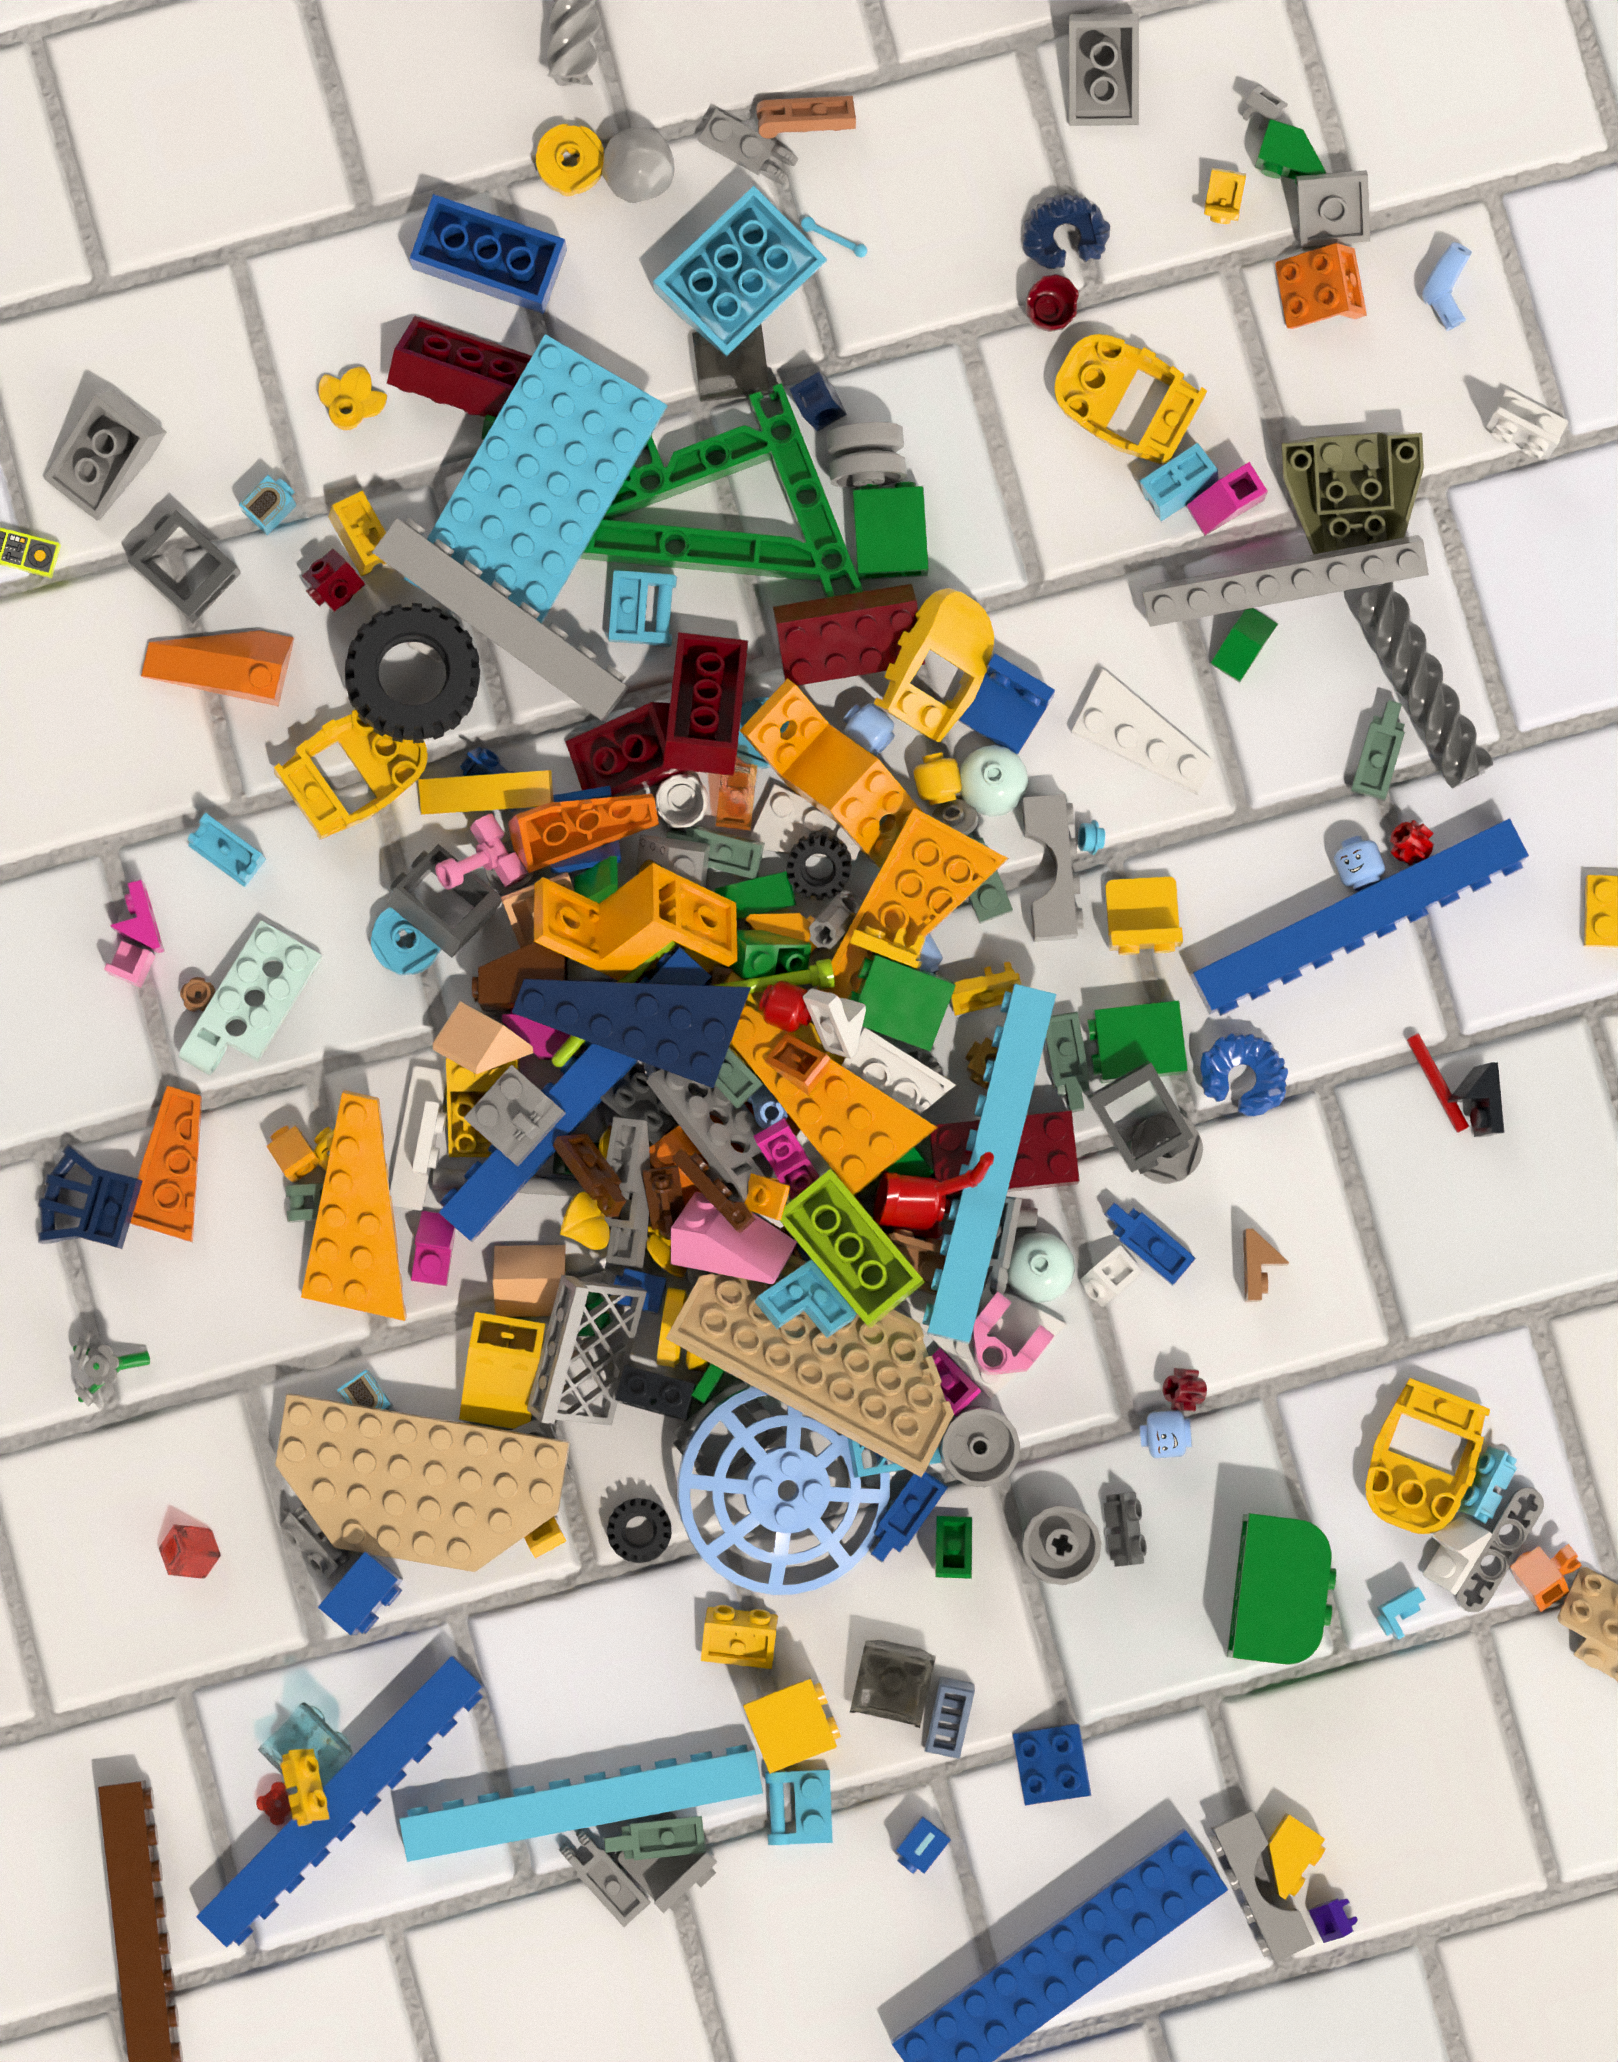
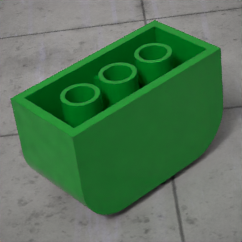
(1280, 1590)

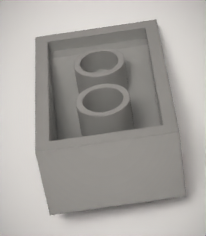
(1103, 69)
(104, 453)

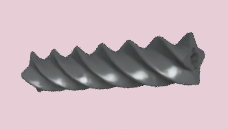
(1420, 681)

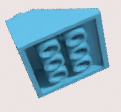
(738, 272)

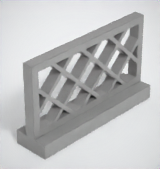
(559, 1353)

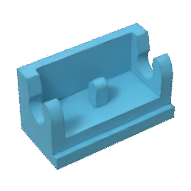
(1179, 481)
(226, 850)

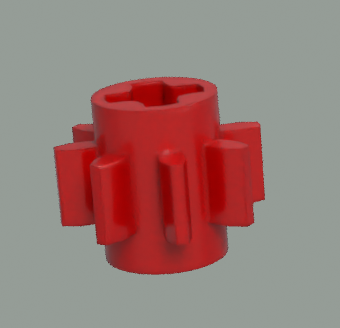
(1411, 842)

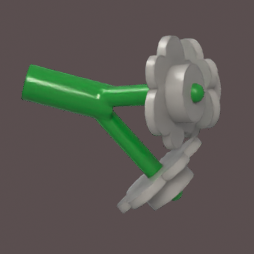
(102, 1367)

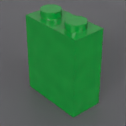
(890, 531)
(902, 1000)
(1138, 1035)

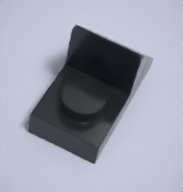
(1483, 1091)

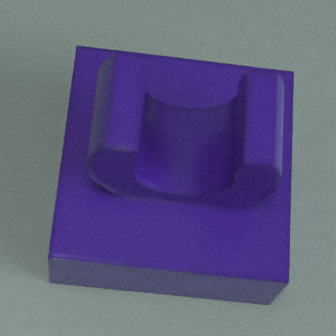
(1332, 1920)

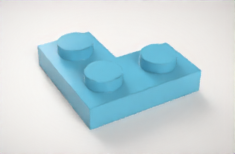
(810, 1292)

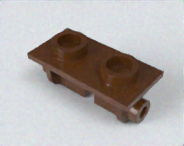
(663, 1197)

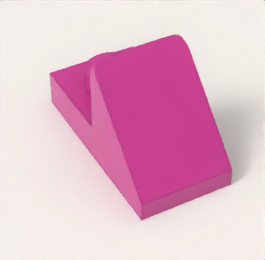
(144, 927)
(433, 1249)
(955, 1384)

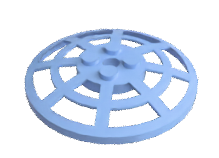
(762, 1496)

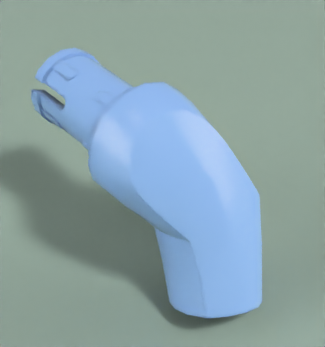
(1441, 282)
(766, 1108)

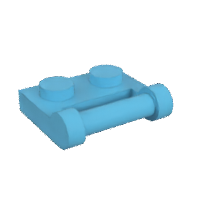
(630, 608)
(811, 1807)

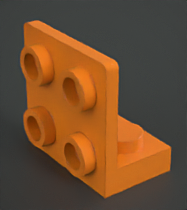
(1320, 285)

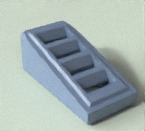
(956, 1687)

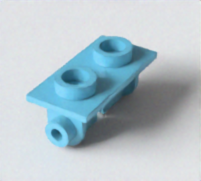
(1493, 1469)

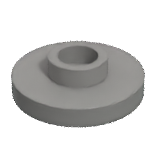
(957, 815)

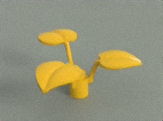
(588, 1226)

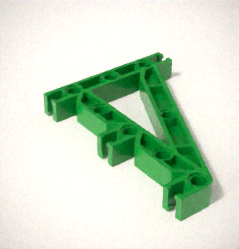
(726, 549)

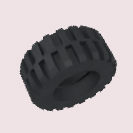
(419, 626)

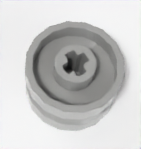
(866, 454)
(995, 1460)
(1081, 1539)

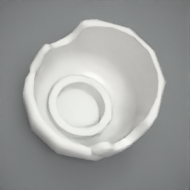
(682, 800)

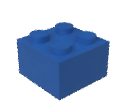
(361, 1594)

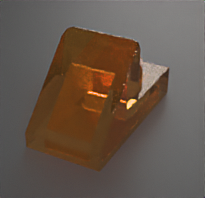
(737, 797)

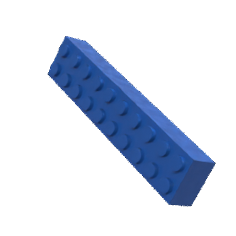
(1067, 1957)

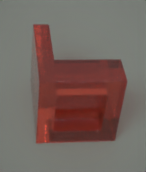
(189, 1551)

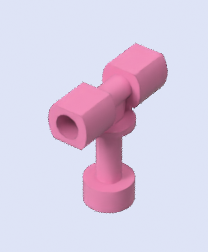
(489, 854)

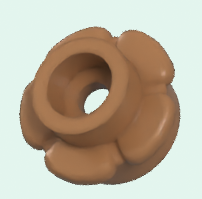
(197, 985)

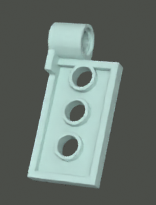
(209, 1036)

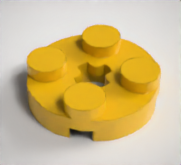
(570, 139)

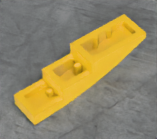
(485, 792)

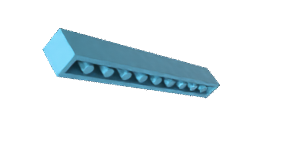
(999, 1132)
(582, 1804)

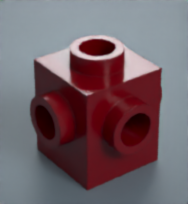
(332, 581)

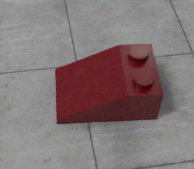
(624, 751)

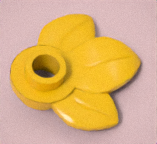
(350, 393)

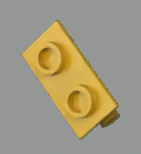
(302, 1770)

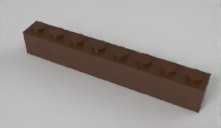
(138, 1922)

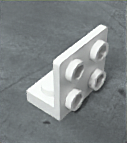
(1526, 425)

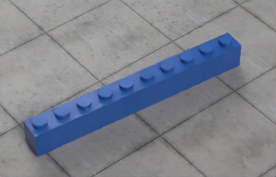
(1360, 916)
(577, 1094)
(347, 1794)

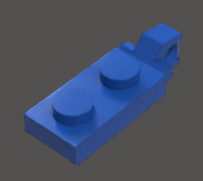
(1150, 1243)
(907, 1514)

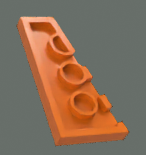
(171, 1167)

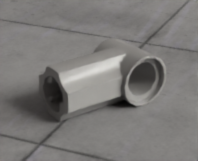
(834, 919)

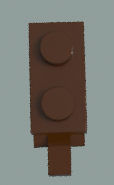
(592, 1172)
(716, 1192)

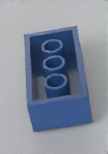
(488, 254)

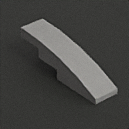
(628, 1156)

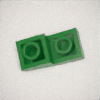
(760, 894)

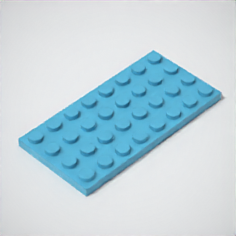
(547, 474)

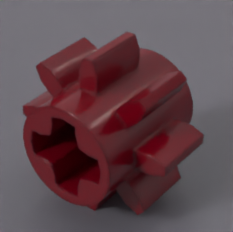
(1184, 1389)

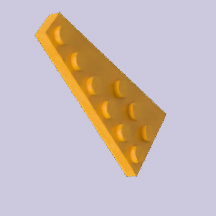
(915, 890)
(843, 1116)
(354, 1234)

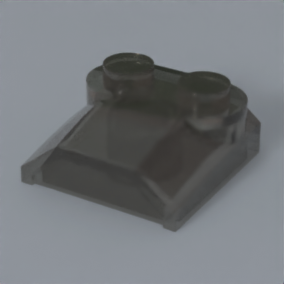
(731, 376)
(893, 1682)

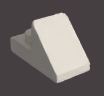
(836, 1021)
(1459, 1550)

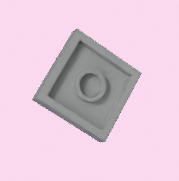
(1333, 208)
(514, 1115)

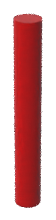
(1437, 1082)

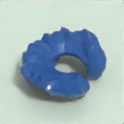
(1256, 1054)

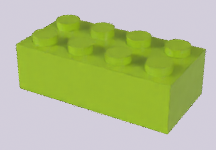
(850, 1248)

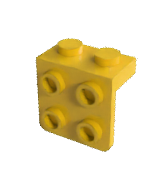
(1143, 915)

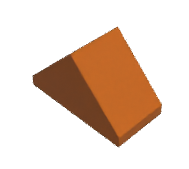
(799, 1063)

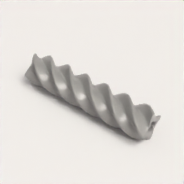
(570, 49)

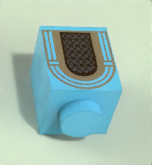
(268, 503)
(364, 1391)

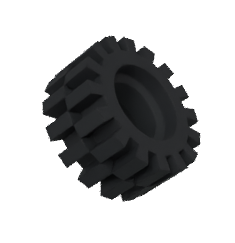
(819, 886)
(661, 1534)

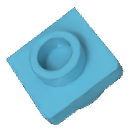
(1403, 1605)

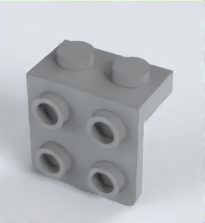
(670, 1877)

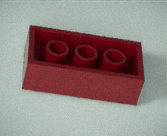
(844, 633)
(705, 704)
(1043, 1157)

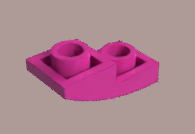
(787, 1157)

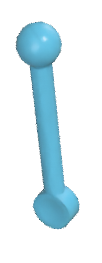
(808, 225)

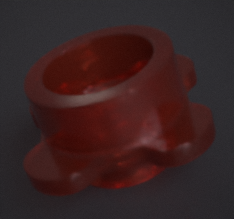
(267, 1803)

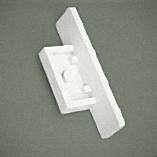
(418, 1138)

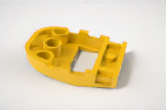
(1096, 381)
(960, 634)
(383, 764)
(1409, 1491)

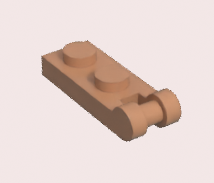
(805, 115)

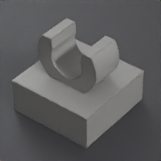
(1264, 103)

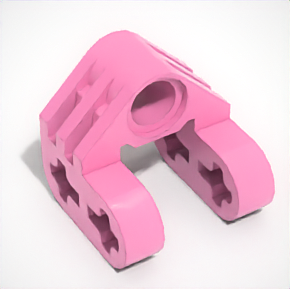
(1009, 1363)

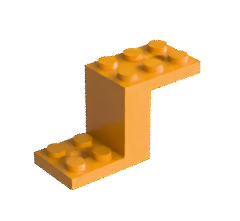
(830, 771)
(635, 922)

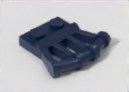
(107, 1206)

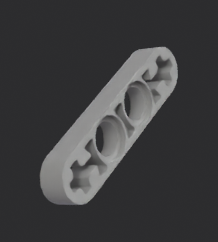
(1505, 1553)

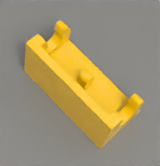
(358, 530)

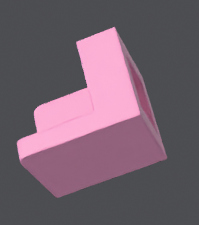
(130, 964)

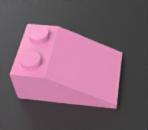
(710, 1243)

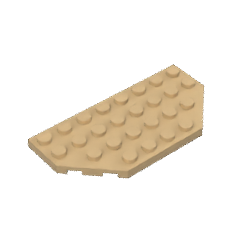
(858, 1381)
(417, 1481)

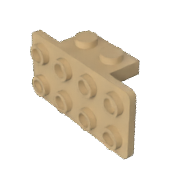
(1593, 1613)

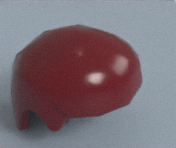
(1052, 303)

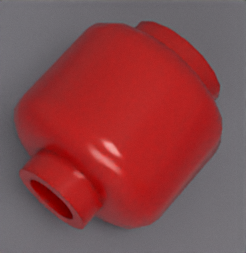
(784, 1006)

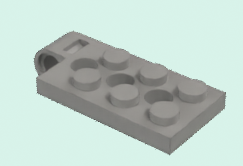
(711, 1138)

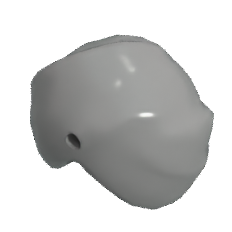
(638, 165)

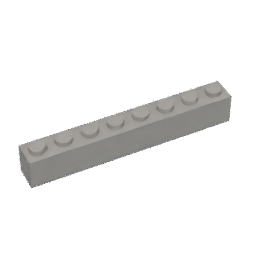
(1285, 580)
(500, 619)

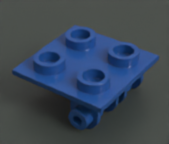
(1052, 1764)

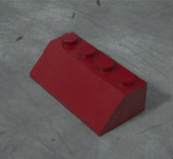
(455, 368)

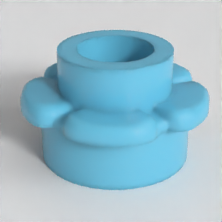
(1091, 837)

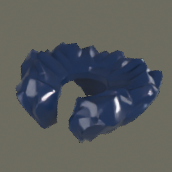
(1062, 210)

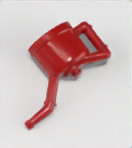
(920, 1202)

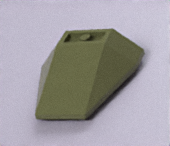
(1353, 486)

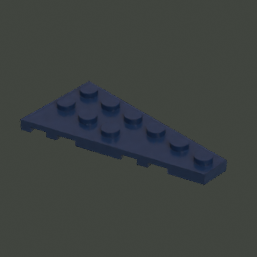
(656, 1023)

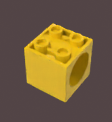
(792, 1724)

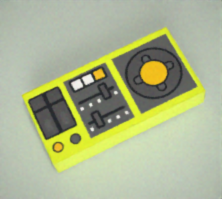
(28, 553)

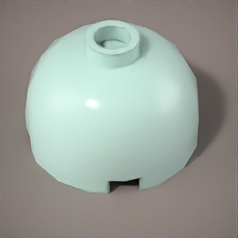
(993, 780)
(1040, 1267)

